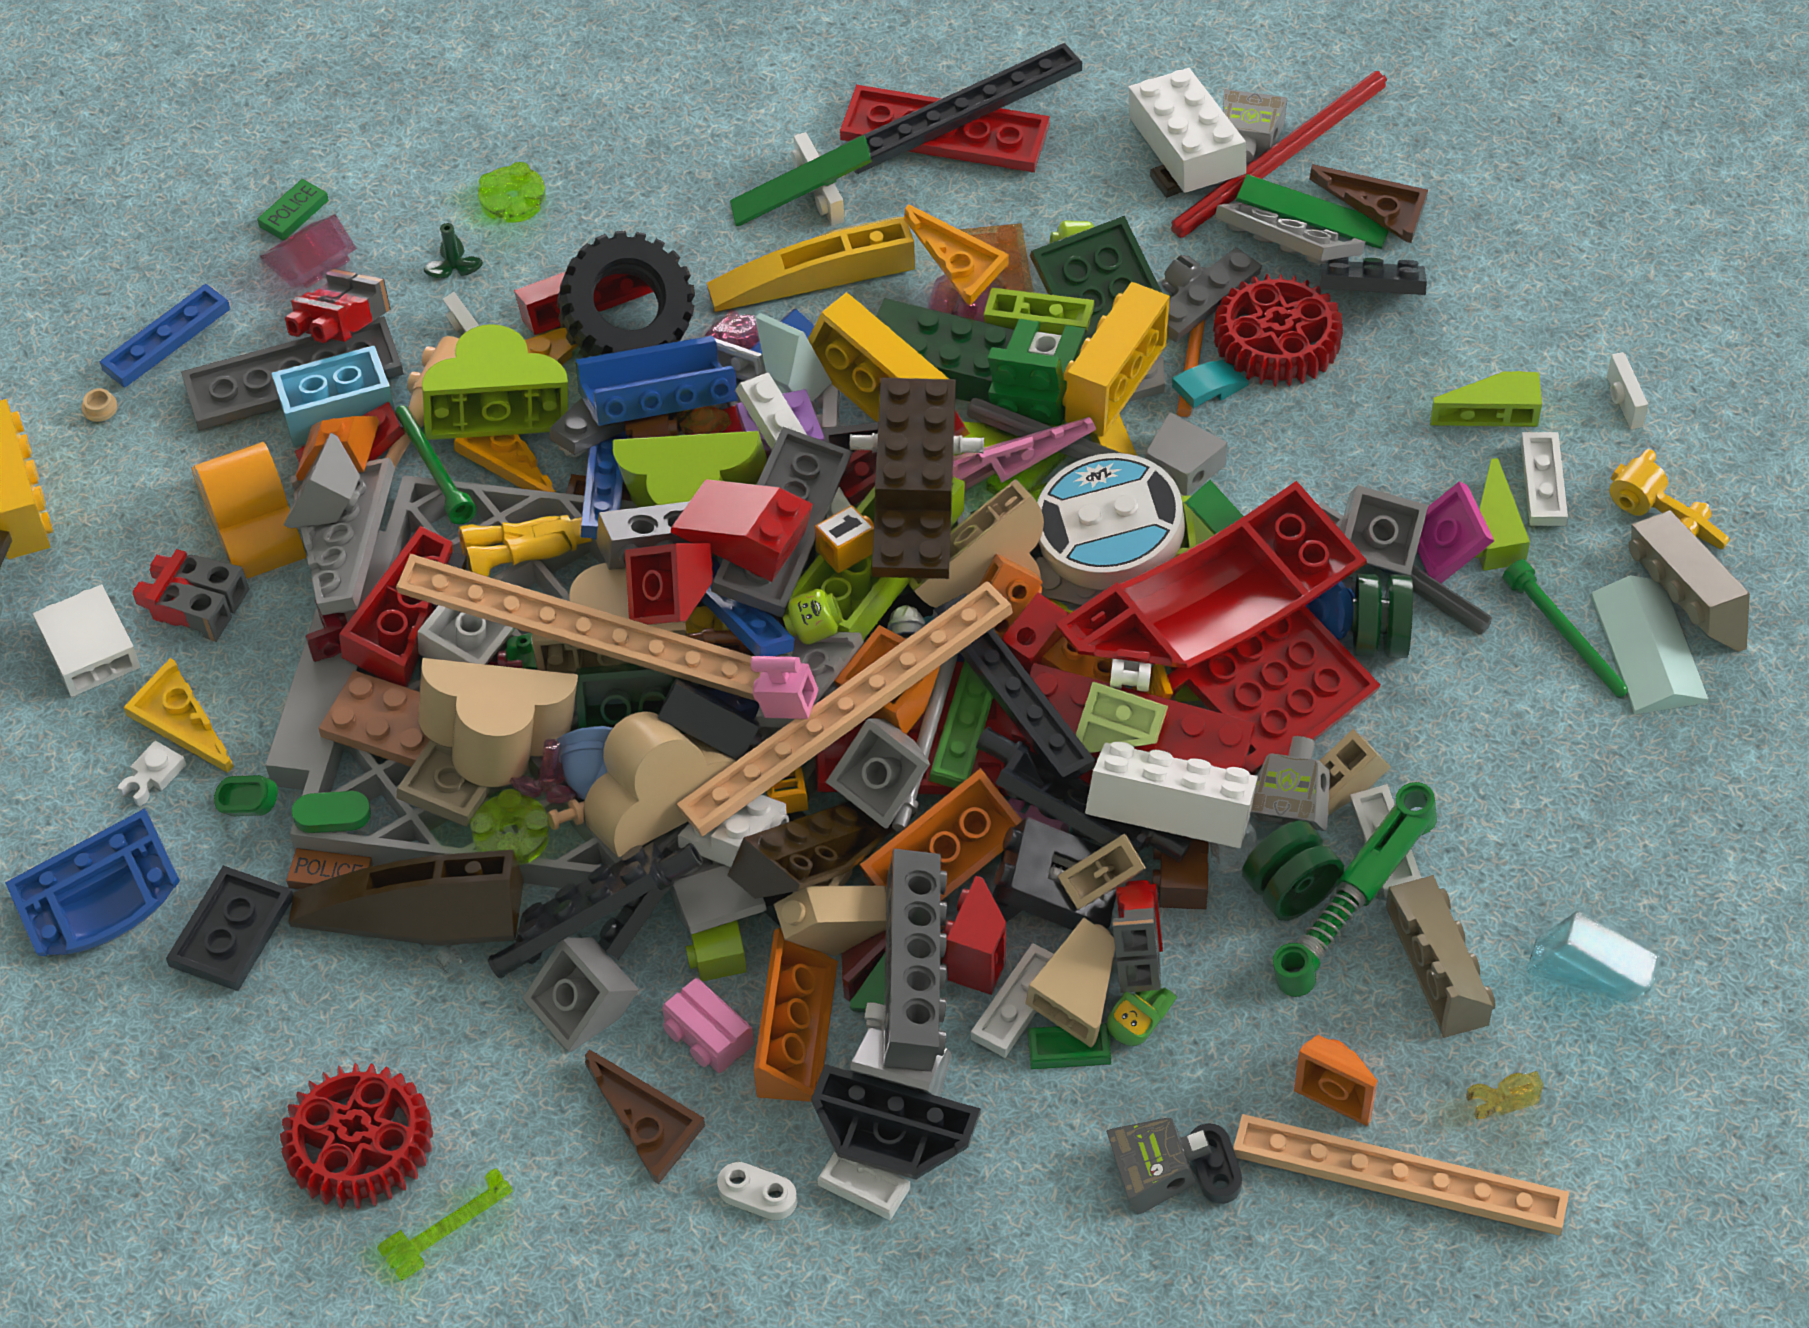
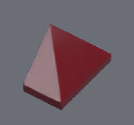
(859, 963)

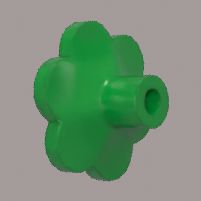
(522, 649)

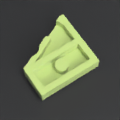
(1118, 717)

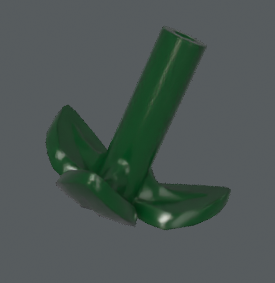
(452, 251)

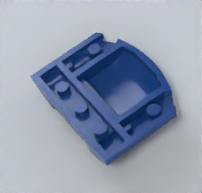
(95, 888)

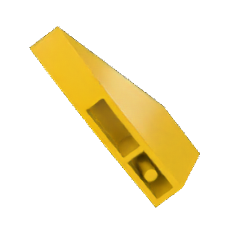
(819, 263)

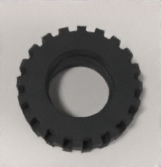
(630, 257)

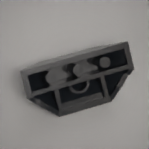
(890, 1123)

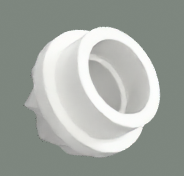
(905, 621)

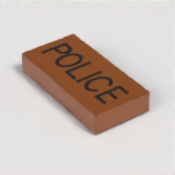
(316, 866)

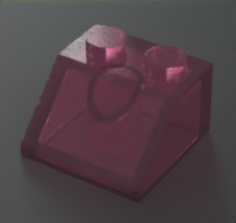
(310, 251)

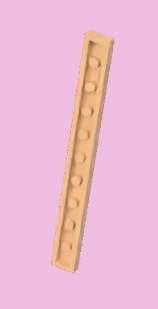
(578, 625)
(844, 708)

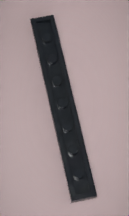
(970, 104)

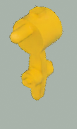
(1643, 485)

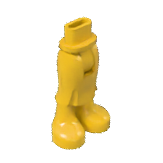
(521, 541)

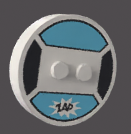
(1110, 519)

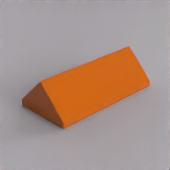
(961, 827)
(794, 1021)

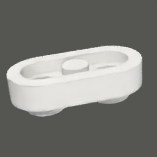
(755, 1190)

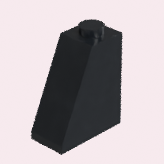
(709, 719)

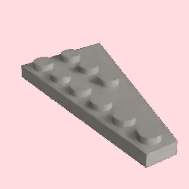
(343, 550)

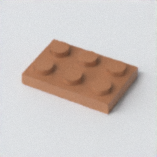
(376, 719)

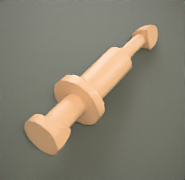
(574, 812)

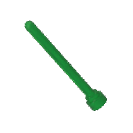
(457, 504)
(1522, 577)

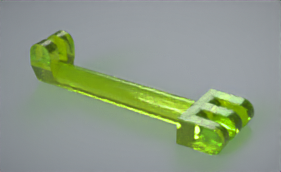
(410, 1250)

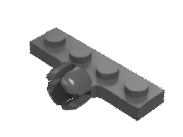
(1201, 289)

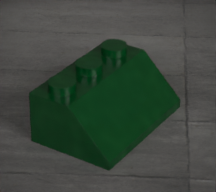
(616, 691)

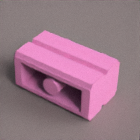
(707, 1026)

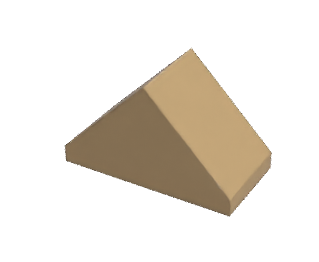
(1101, 872)

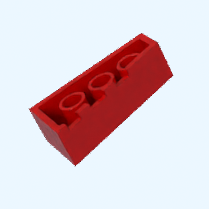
(386, 625)

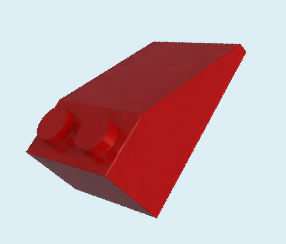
(745, 524)

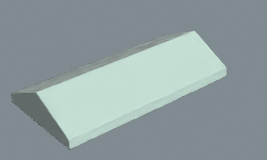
(1648, 645)

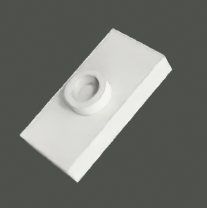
(1626, 390)
(864, 1185)

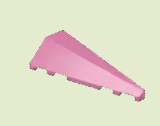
(1018, 454)

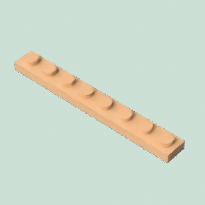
(1401, 1174)

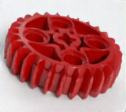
(1278, 329)
(356, 1135)

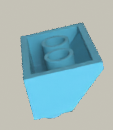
(331, 389)

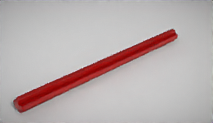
(1280, 152)

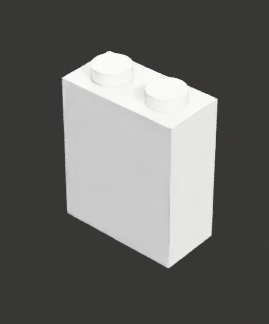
(86, 640)

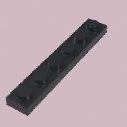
(1025, 704)

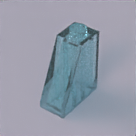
(1593, 959)

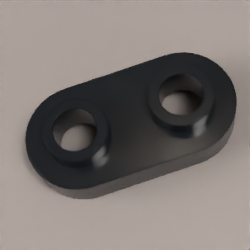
(1218, 1166)

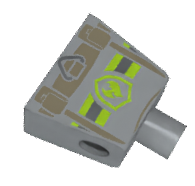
(1256, 118)
(1293, 787)

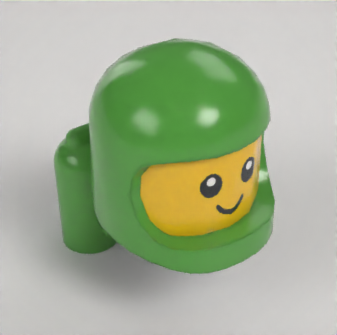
(1138, 1015)

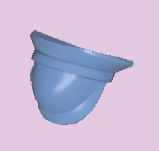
(583, 757)

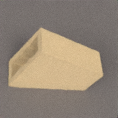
(832, 916)
(1075, 982)

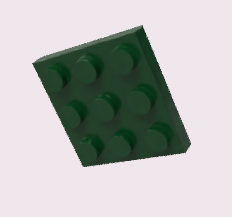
(1094, 266)

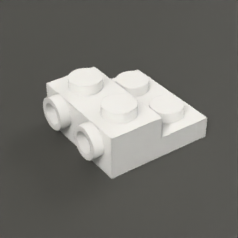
(725, 839)

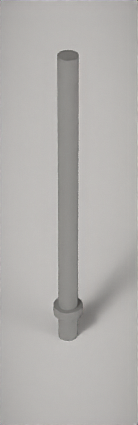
(927, 735)

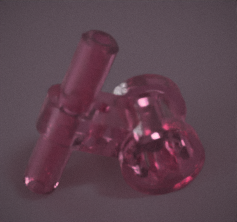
(736, 330)

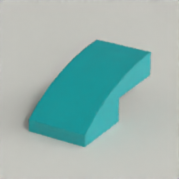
(1208, 381)

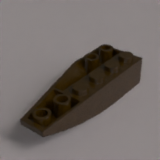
(806, 850)
(419, 900)

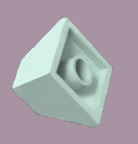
(790, 358)

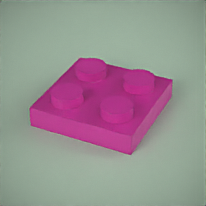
(1452, 533)

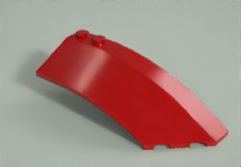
(1220, 588)

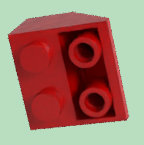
(976, 940)

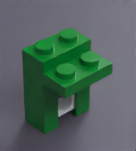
(1032, 369)

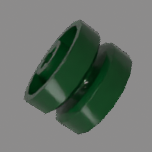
(1382, 615)
(1292, 870)

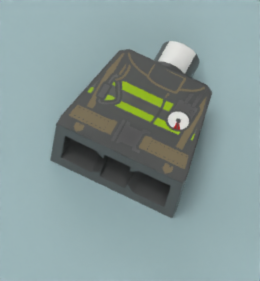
(1155, 1160)

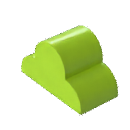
(493, 388)
(676, 466)

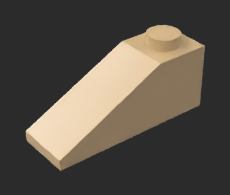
(1352, 768)

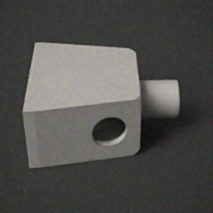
(1187, 453)

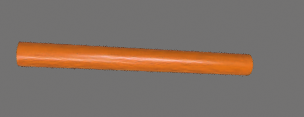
(1191, 360)

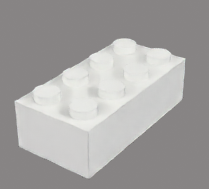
(1187, 130)
(1171, 794)

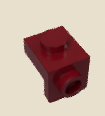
(326, 641)

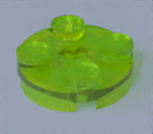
(517, 178)
(506, 810)

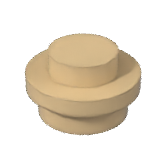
(99, 405)

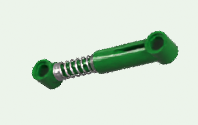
(1357, 886)

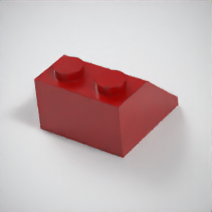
(667, 581)

